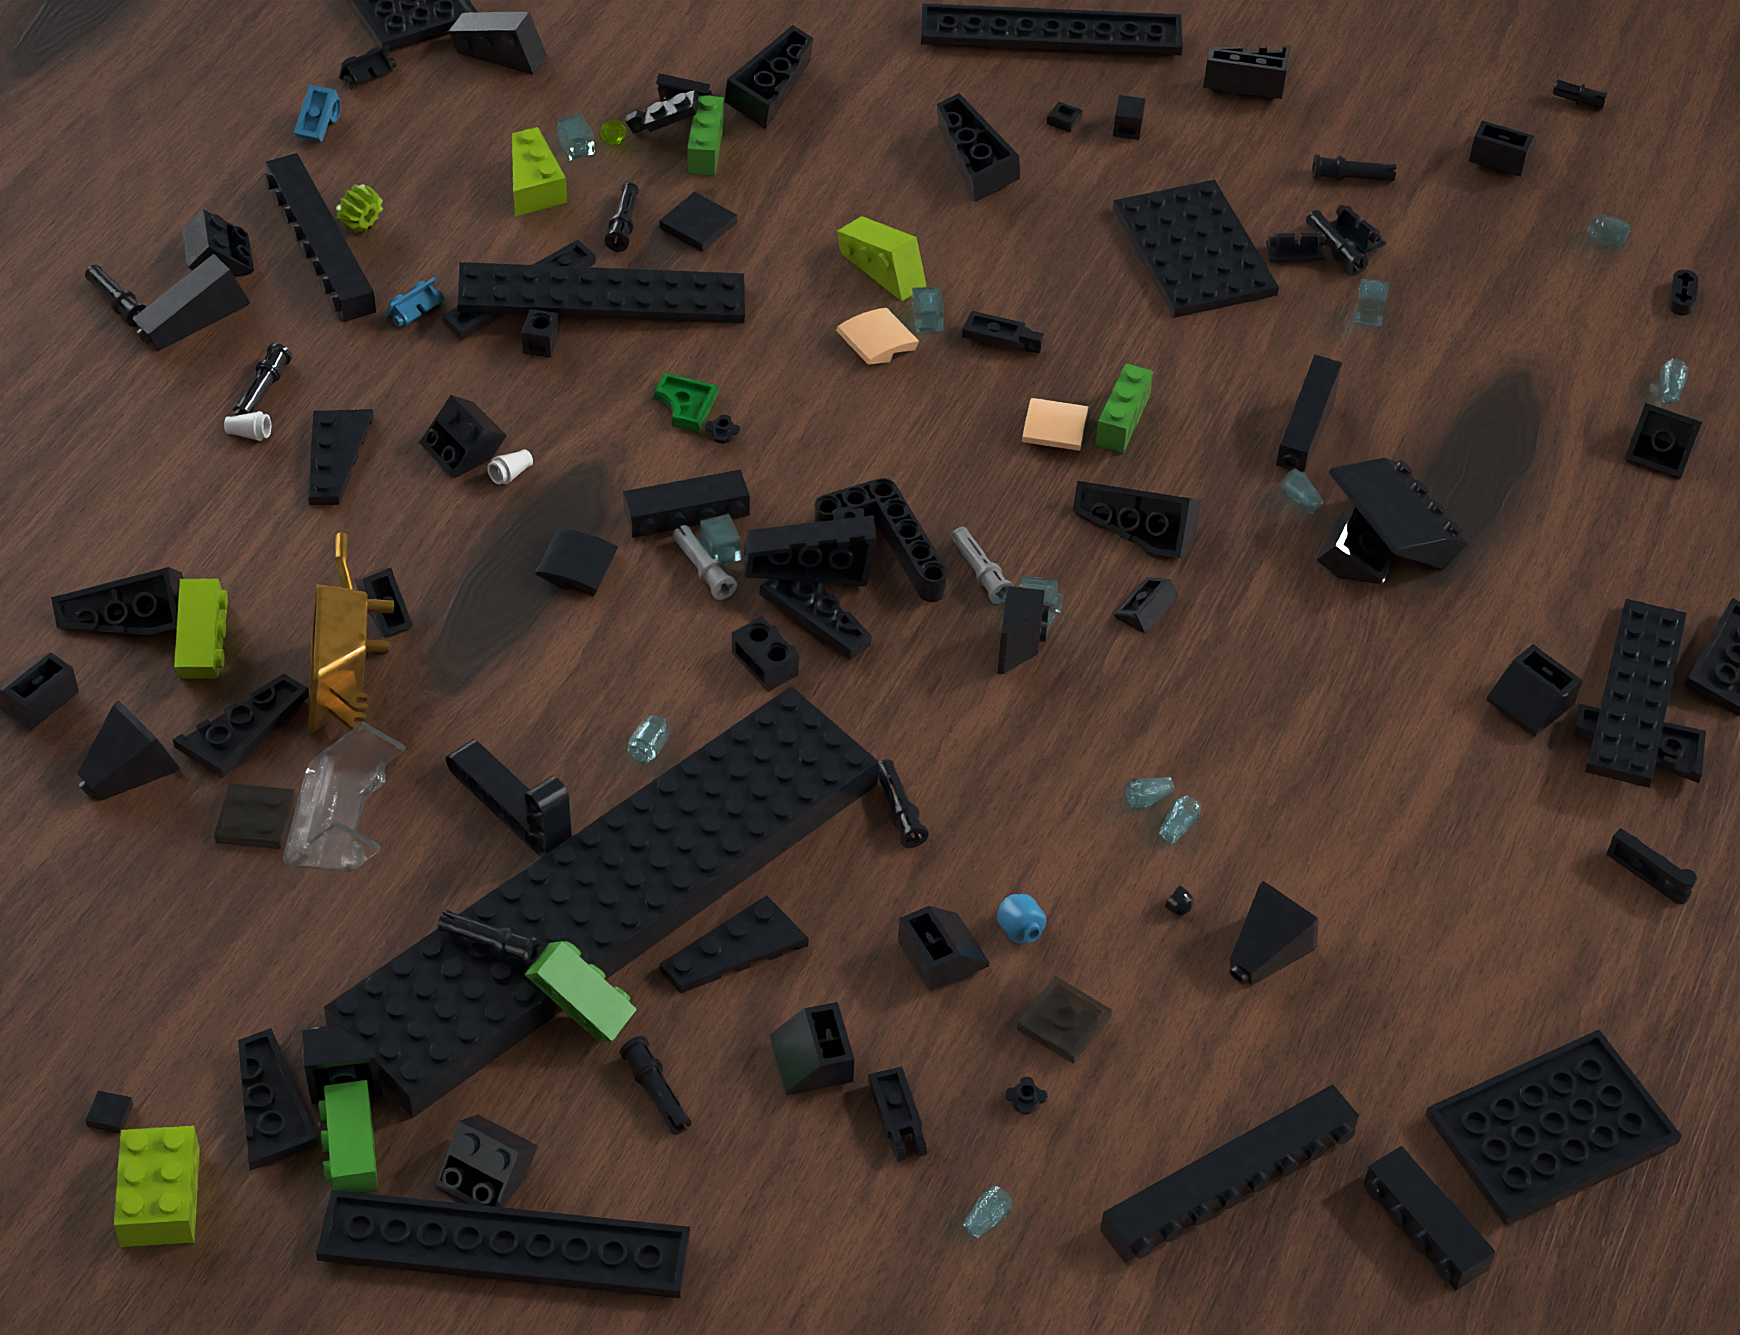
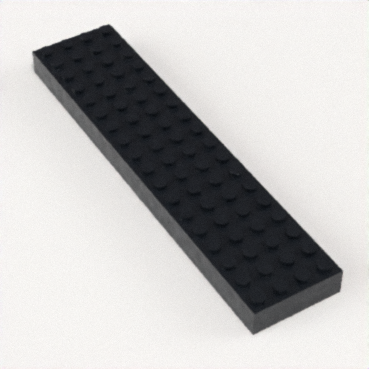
(608, 892)

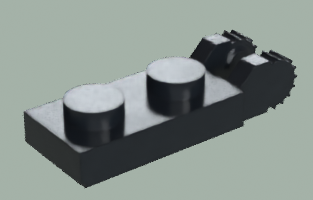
(897, 1110)

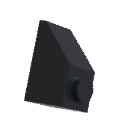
(383, 586)

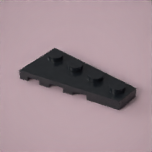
(818, 613)
(243, 726)
(1679, 748)
(272, 1106)

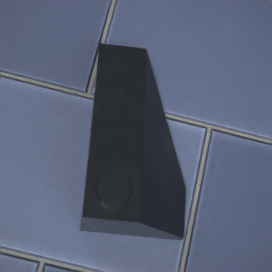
(1149, 519)
(129, 605)

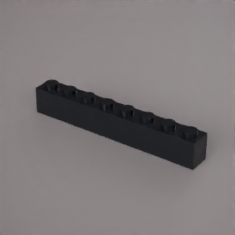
(320, 238)
(1229, 1174)

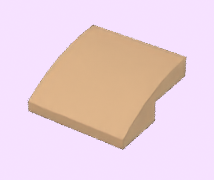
(877, 336)
(1055, 424)

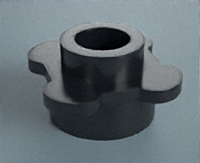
(722, 429)
(1024, 1104)

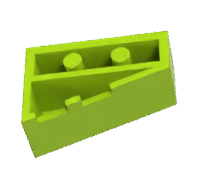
(536, 174)
(884, 255)
(200, 628)

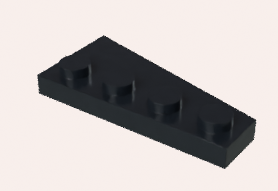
(334, 452)
(1718, 666)
(745, 938)

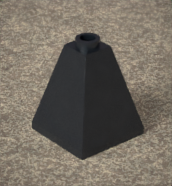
(123, 756)
(1272, 936)

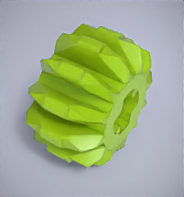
(359, 208)

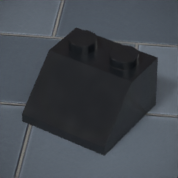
(1663, 440)
(1356, 550)
(1022, 626)
(337, 1058)

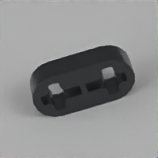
(1687, 293)

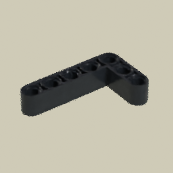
(900, 528)
(534, 815)

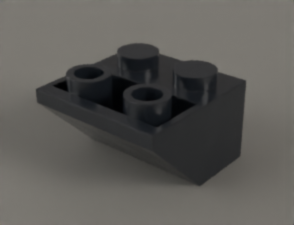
(1501, 148)
(212, 235)
(462, 437)
(38, 689)
(1535, 690)
(939, 946)
(813, 1050)
(485, 1162)

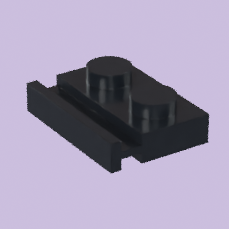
(671, 86)

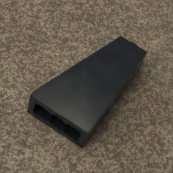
(191, 305)
(1309, 413)

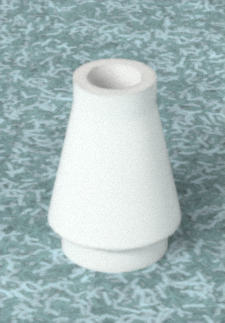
(250, 425)
(508, 466)

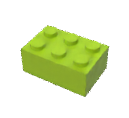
(157, 1186)

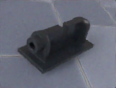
(356, 69)
(1364, 235)
(1287, 248)

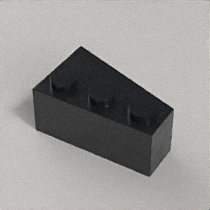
(500, 38)
(1247, 71)

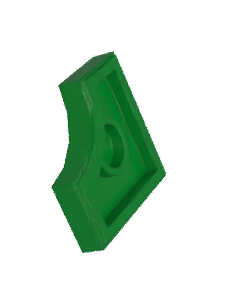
(687, 399)

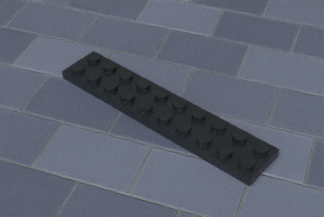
(1051, 29)
(601, 292)
(504, 1244)

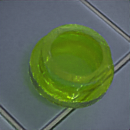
(613, 132)

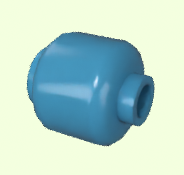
(1020, 917)

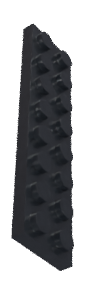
(1636, 693)

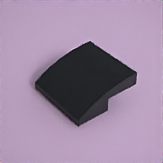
(576, 560)

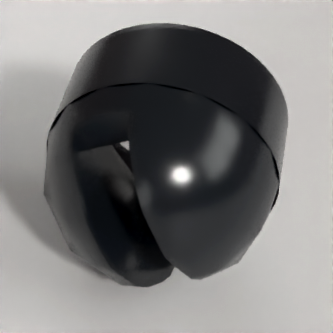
(1180, 901)

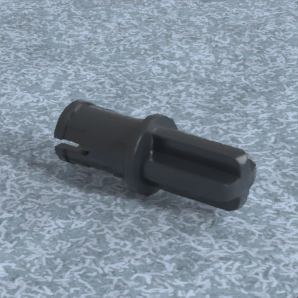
(1579, 94)

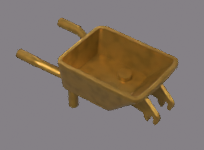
(341, 647)

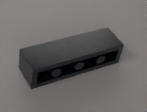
(685, 502)
(1428, 1218)

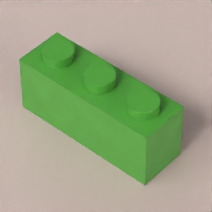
(706, 136)
(1124, 408)
(581, 990)
(349, 1137)

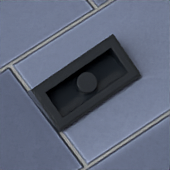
(1147, 603)

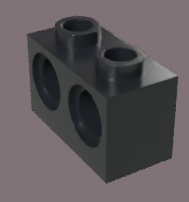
(765, 653)

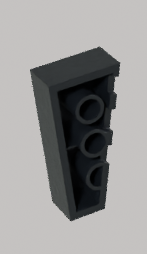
(978, 150)

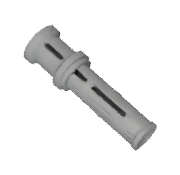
(709, 570)
(987, 573)

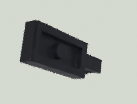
(664, 113)
(1002, 332)

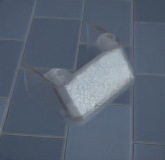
(333, 801)

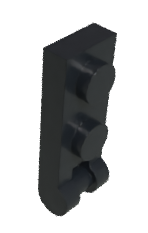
(1652, 867)

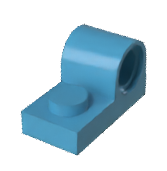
(318, 109)

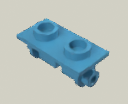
(405, 307)

